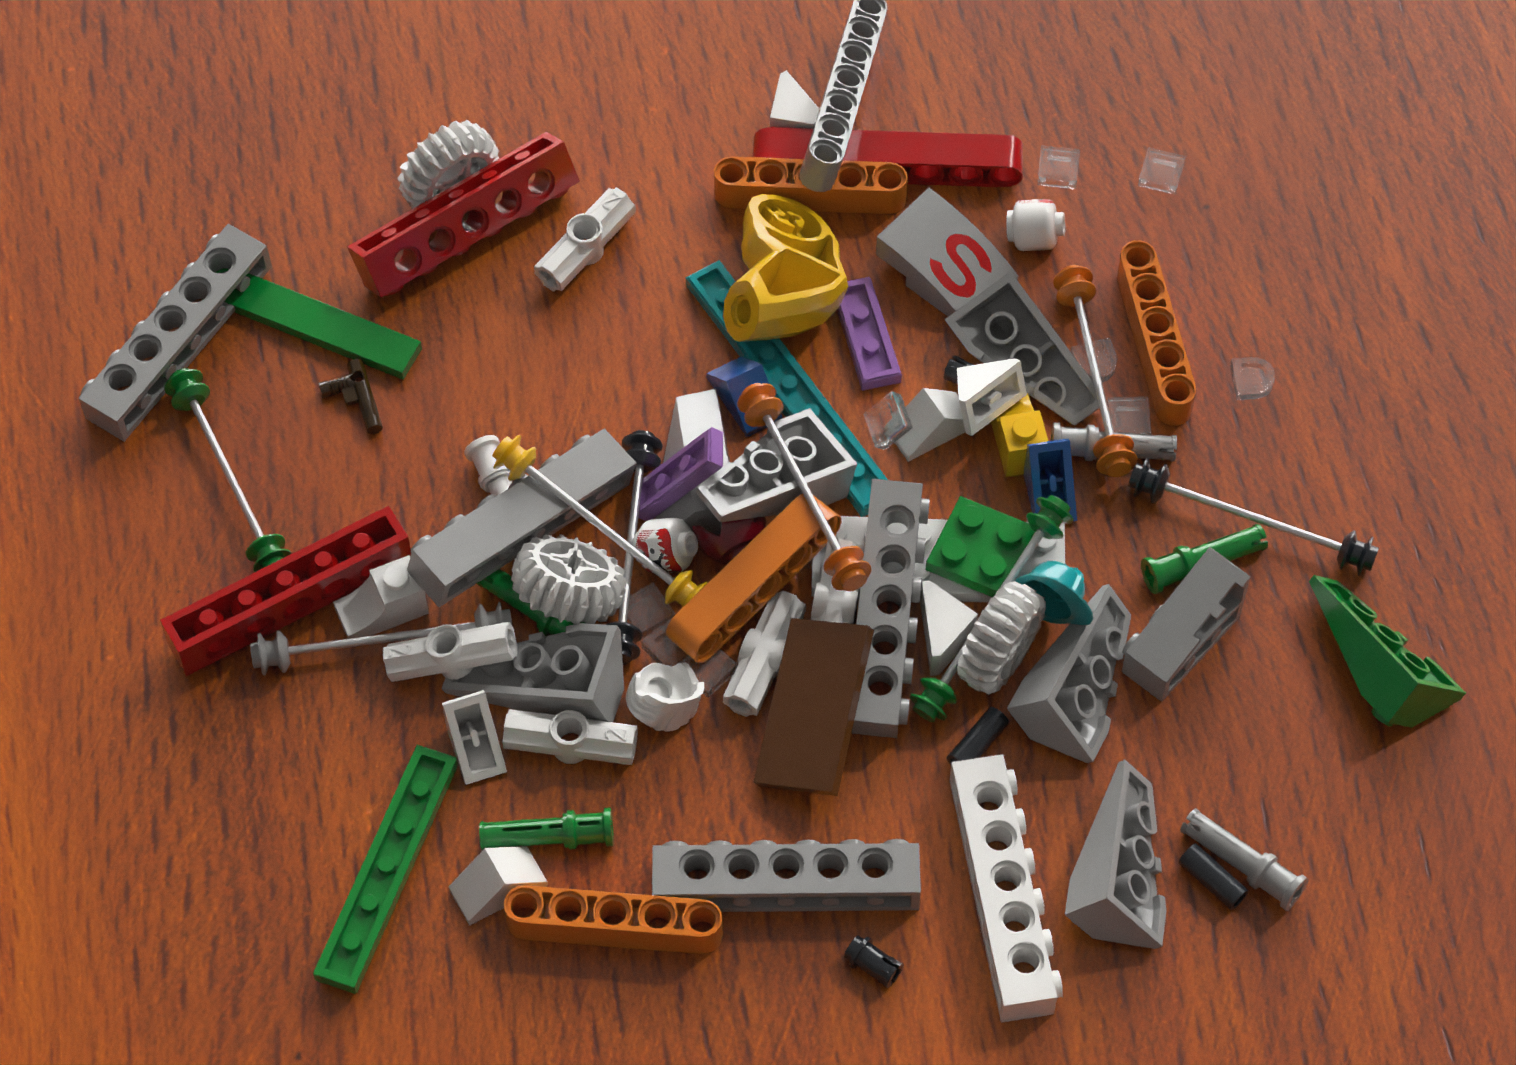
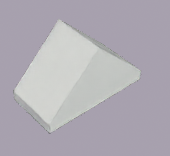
(792, 105)
(988, 391)
(934, 419)
(945, 625)
(474, 737)
(490, 877)

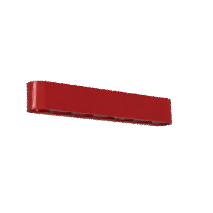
(925, 156)

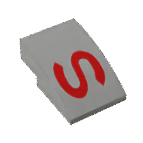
(941, 253)

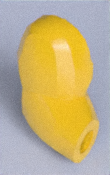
(792, 272)

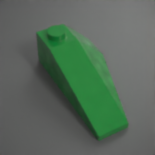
(1388, 676)

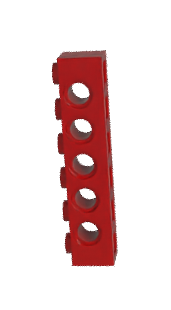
(444, 212)
(284, 591)

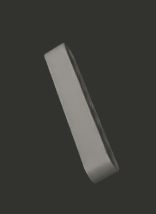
(842, 95)

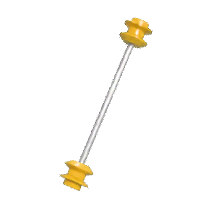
(520, 462)

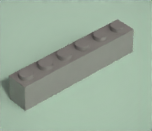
(498, 527)

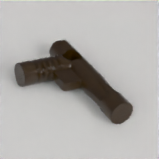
(355, 393)

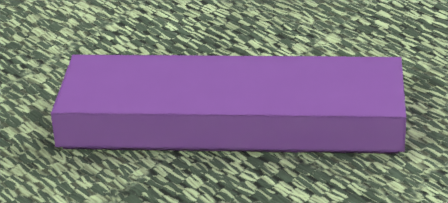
(868, 336)
(681, 473)

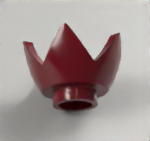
(733, 538)

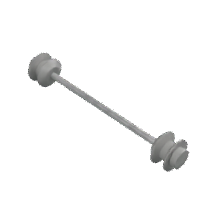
(278, 651)

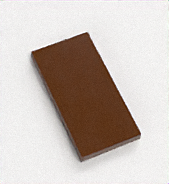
(814, 706)

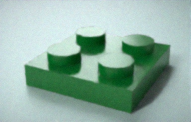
(978, 547)

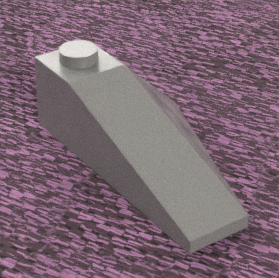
(1009, 325)
(691, 418)
(761, 480)
(555, 674)
(1070, 686)
(1114, 878)

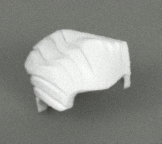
(664, 695)

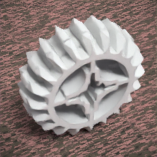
(445, 160)
(568, 579)
(1001, 637)

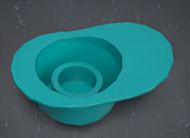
(1062, 590)

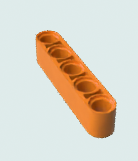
(857, 188)
(1152, 347)
(750, 579)
(597, 905)

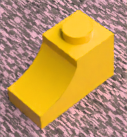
(1015, 430)

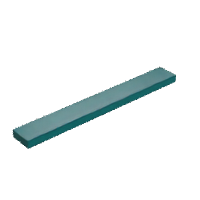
(788, 378)

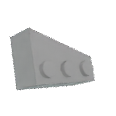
(1186, 625)

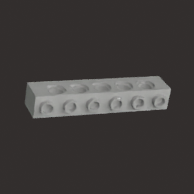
(197, 323)
(890, 504)
(806, 890)

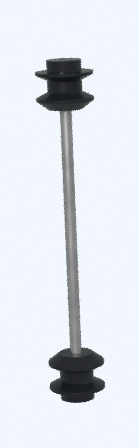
(643, 448)
(1156, 483)

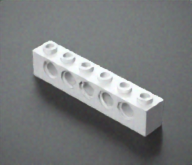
(1016, 993)

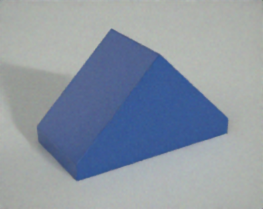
(730, 383)
(1050, 472)

